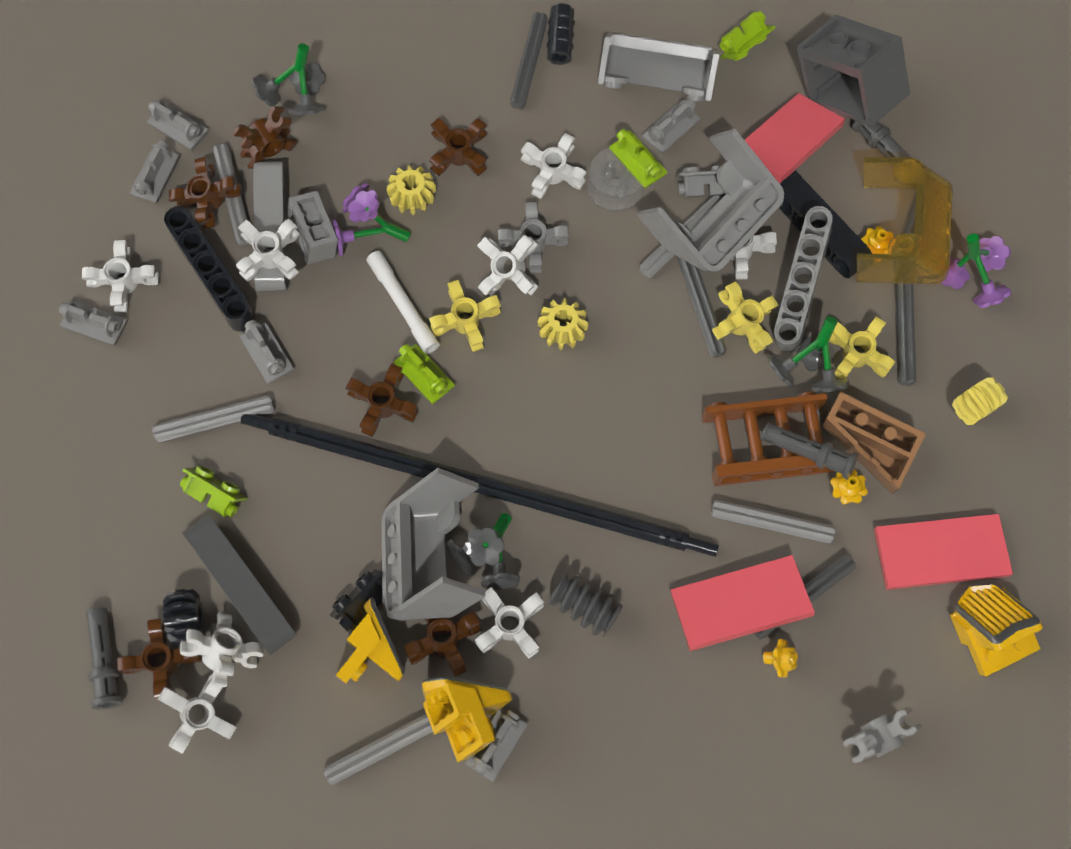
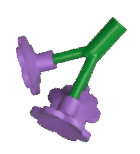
(363, 206)
(988, 255)

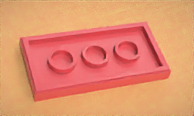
(793, 135)
(942, 551)
(741, 603)

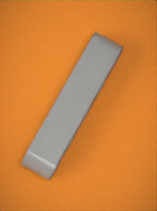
(269, 214)
(806, 265)

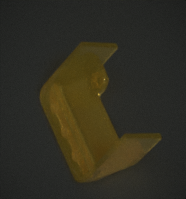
(916, 256)

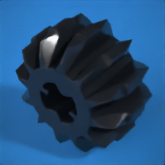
(182, 612)

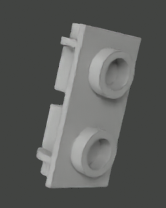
(175, 124)
(672, 126)
(154, 173)
(694, 181)
(91, 322)
(265, 351)
(507, 732)

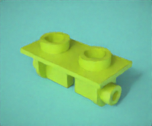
(737, 44)
(637, 158)
(423, 373)
(223, 494)

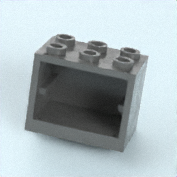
(854, 69)

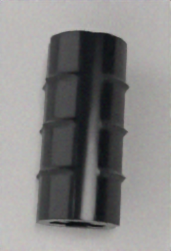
(560, 34)

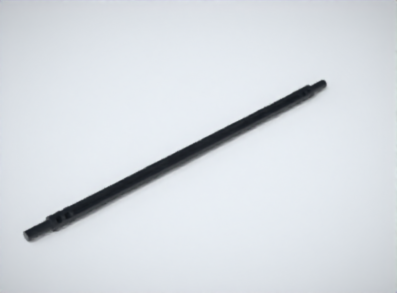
(487, 486)

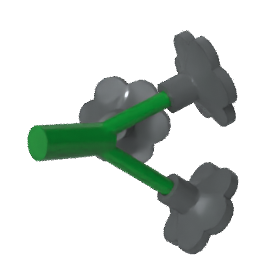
(305, 78)
(814, 354)
(486, 547)

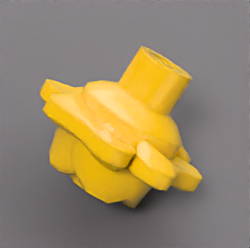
(877, 240)
(850, 489)
(782, 658)

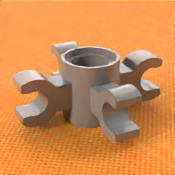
(532, 226)
(882, 735)

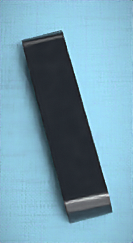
(843, 242)
(204, 257)

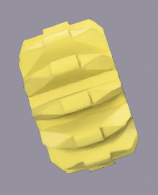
(401, 193)
(564, 313)
(979, 401)

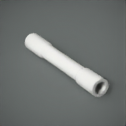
(386, 276)

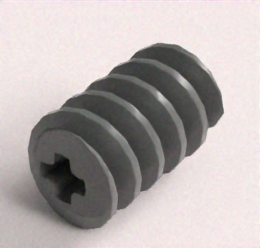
(585, 604)

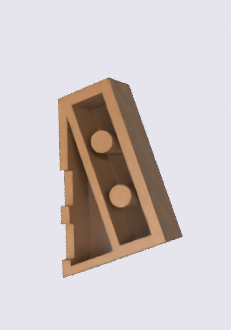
(883, 443)

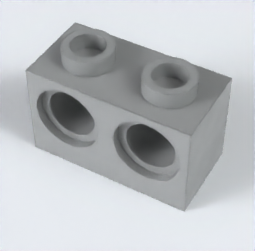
(315, 229)

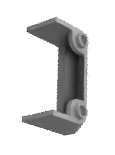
(658, 65)
(748, 203)
(415, 552)

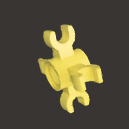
(443, 323)
(746, 326)
(878, 362)

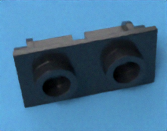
(351, 606)

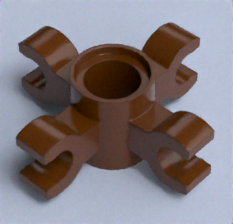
(265, 136)
(460, 156)
(205, 193)
(402, 408)
(465, 627)
(145, 661)

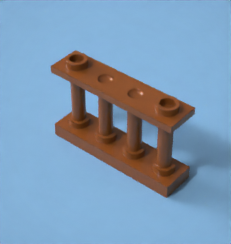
(759, 466)

